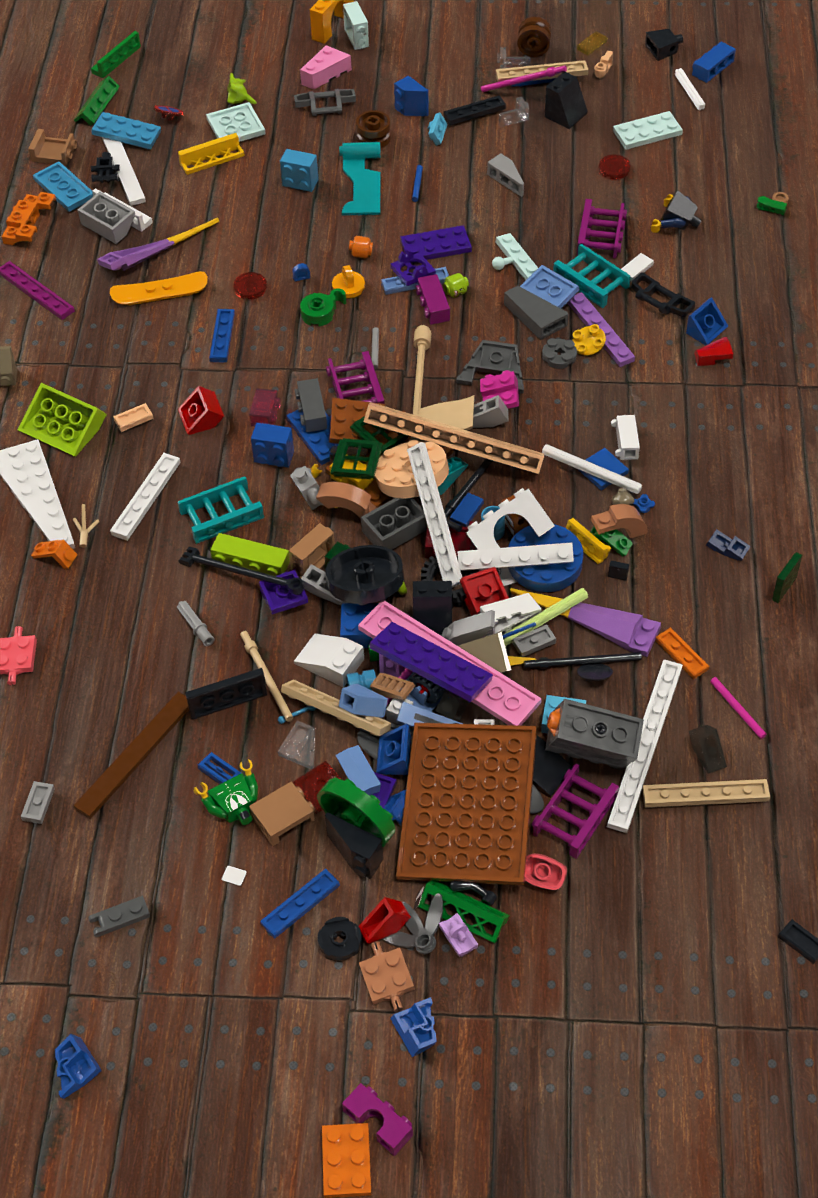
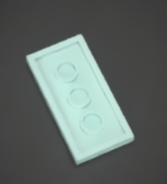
(647, 130)

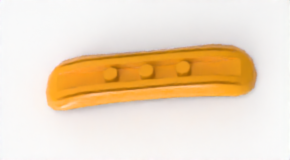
(159, 290)

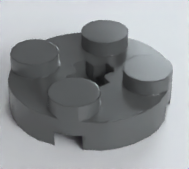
(565, 347)

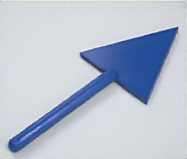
(519, 630)

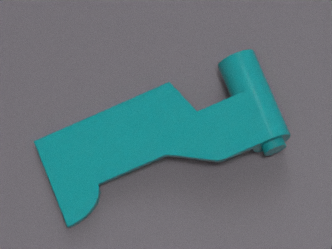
(366, 182)

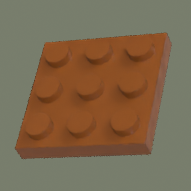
(343, 415)

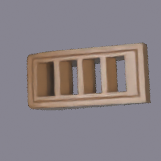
(390, 686)

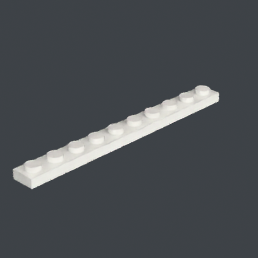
(653, 723)

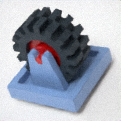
(425, 693)

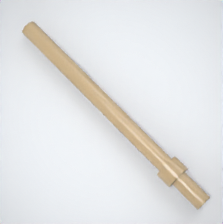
(252, 648)

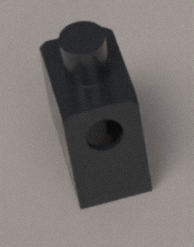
(662, 43)

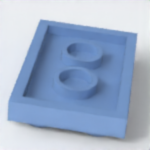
(550, 286)

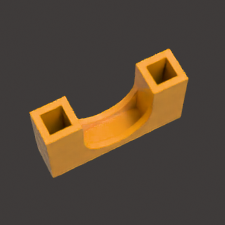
(321, 18)

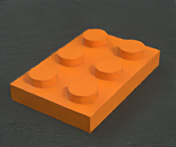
(346, 1160)

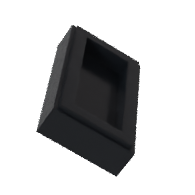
(800, 940)

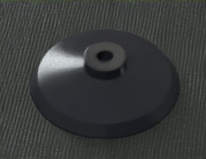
(594, 672)

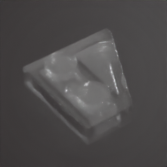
(299, 745)

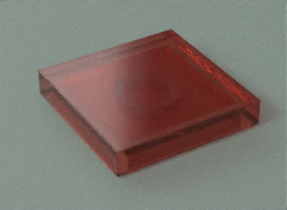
(314, 781)

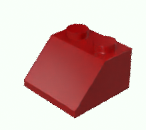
(200, 411)

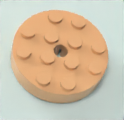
(395, 472)

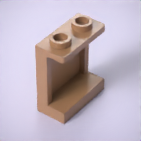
(50, 149)
(281, 811)

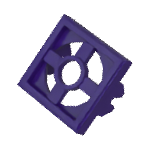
(419, 271)

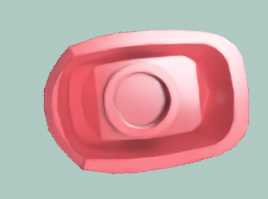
(544, 871)

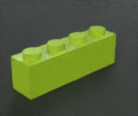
(250, 554)

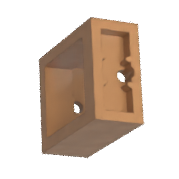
(311, 549)

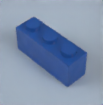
(713, 62)

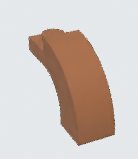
(345, 496)
(619, 517)

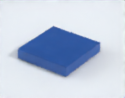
(608, 461)

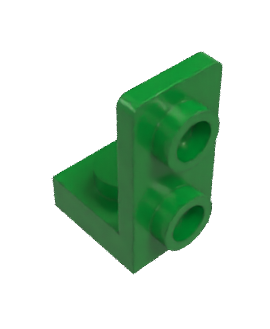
(614, 539)

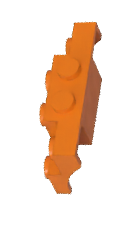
(24, 216)

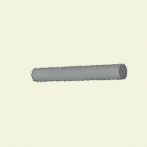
(375, 347)

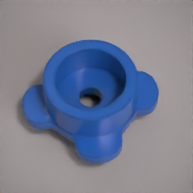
(643, 504)

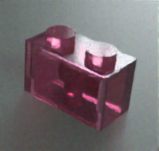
(264, 407)

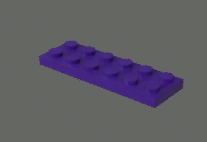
(431, 661)

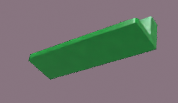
(98, 101)

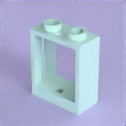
(355, 25)

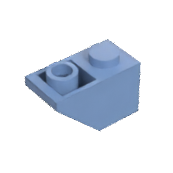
(363, 701)

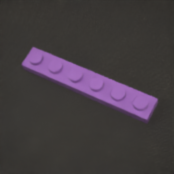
(590, 316)

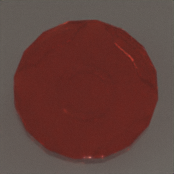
(614, 166)
(250, 285)

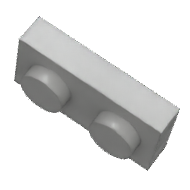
(534, 640)
(37, 802)

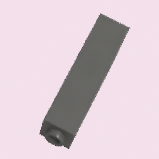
(535, 312)

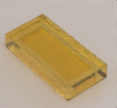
(591, 43)

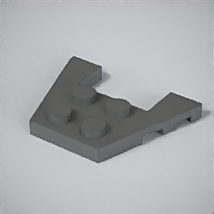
(492, 358)

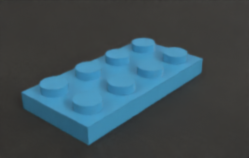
(126, 130)
(65, 185)

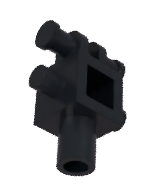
(105, 169)

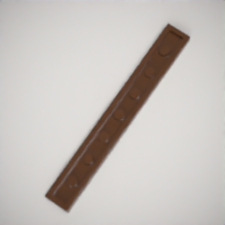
(132, 756)

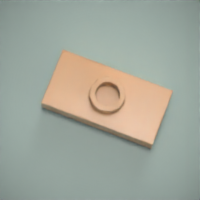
(133, 417)

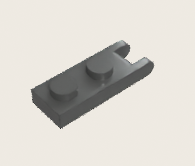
(120, 916)

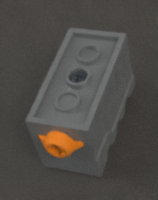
(594, 734)

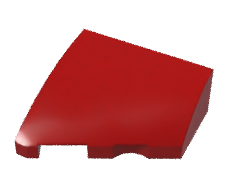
(714, 351)

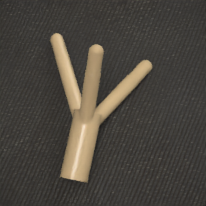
(83, 531)

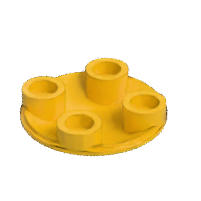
(589, 339)

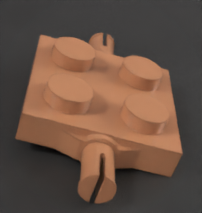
(386, 976)

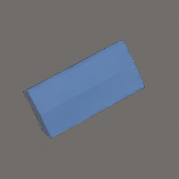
(359, 770)

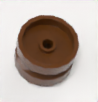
(534, 36)
(373, 127)

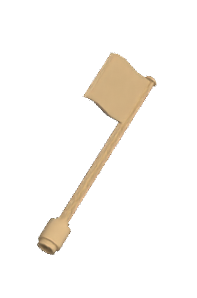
(452, 413)

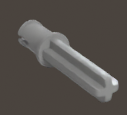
(198, 627)

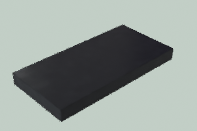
(226, 693)

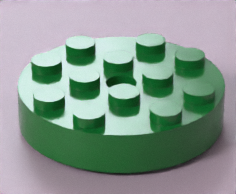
(356, 807)

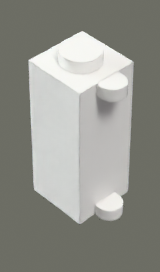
(627, 437)

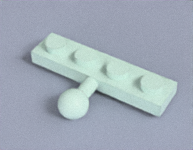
(515, 255)

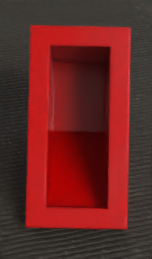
(384, 920)

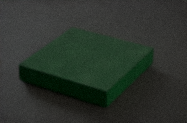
(787, 577)

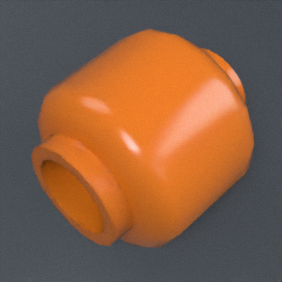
(361, 247)

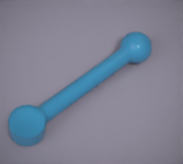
(281, 719)

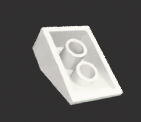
(331, 657)

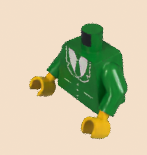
(232, 797)

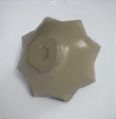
(623, 497)

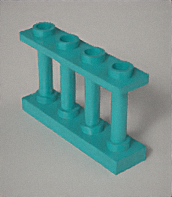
(587, 287)
(226, 522)

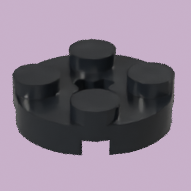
(342, 950)

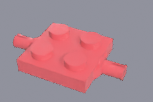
(17, 655)

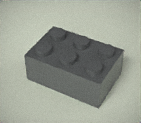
(394, 522)

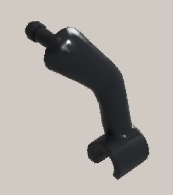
(488, 896)

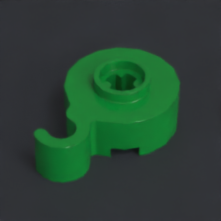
(320, 308)

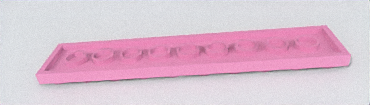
(500, 697)

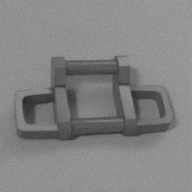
(340, 95)

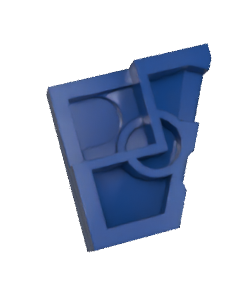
(416, 1027)
(75, 1065)

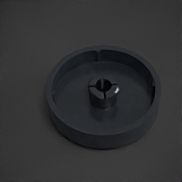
(348, 573)

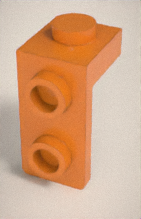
(58, 550)

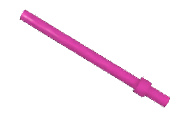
(550, 72)

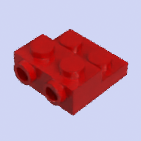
(483, 589)

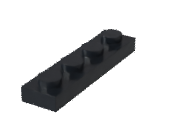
(474, 110)

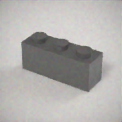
(311, 405)

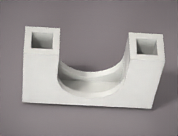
(524, 505)

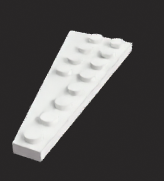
(30, 481)

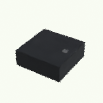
(618, 570)

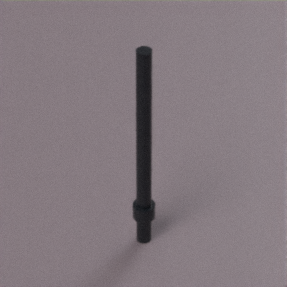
(452, 504)
(544, 662)

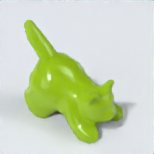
(237, 92)

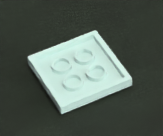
(236, 119)

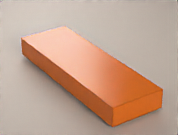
(682, 653)

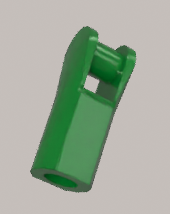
(770, 205)

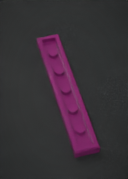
(36, 290)

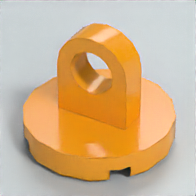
(349, 281)

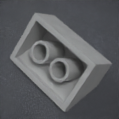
(106, 217)

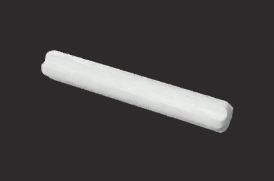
(690, 89)

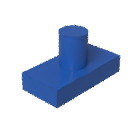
(395, 806)

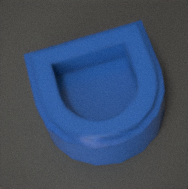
(301, 272)

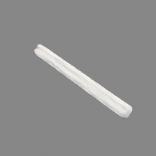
(592, 469)

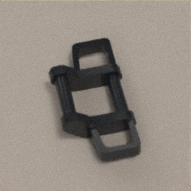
(665, 307)

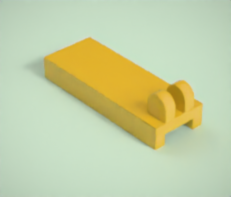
(591, 545)

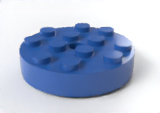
(550, 576)

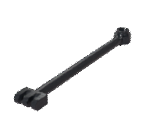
(192, 555)

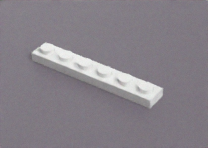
(145, 496)
(515, 556)

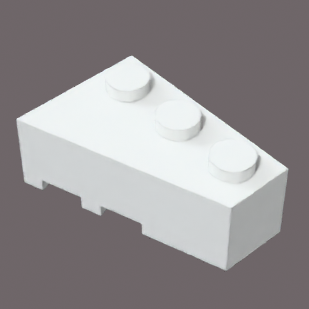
(511, 612)

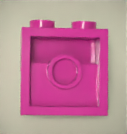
(503, 385)

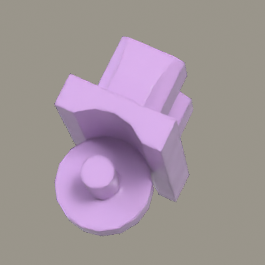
(458, 935)

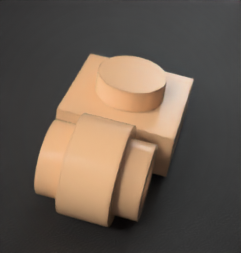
(604, 65)

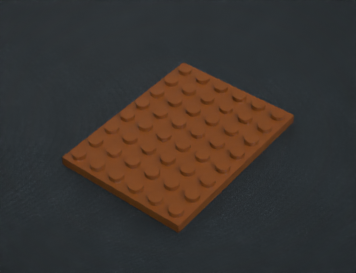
(467, 803)

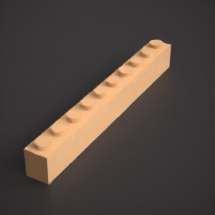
(454, 437)

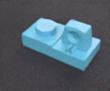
(437, 128)

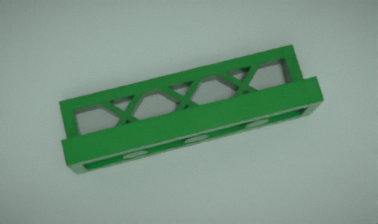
(117, 55)
(470, 905)

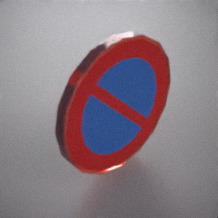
(168, 110)

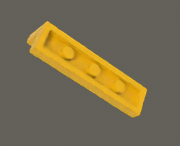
(209, 151)

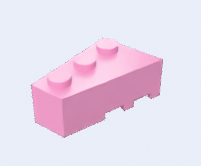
(324, 66)

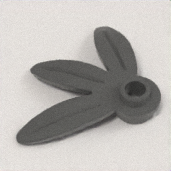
(420, 934)

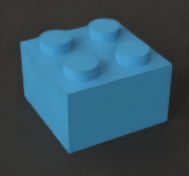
(299, 170)

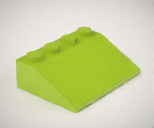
(61, 420)

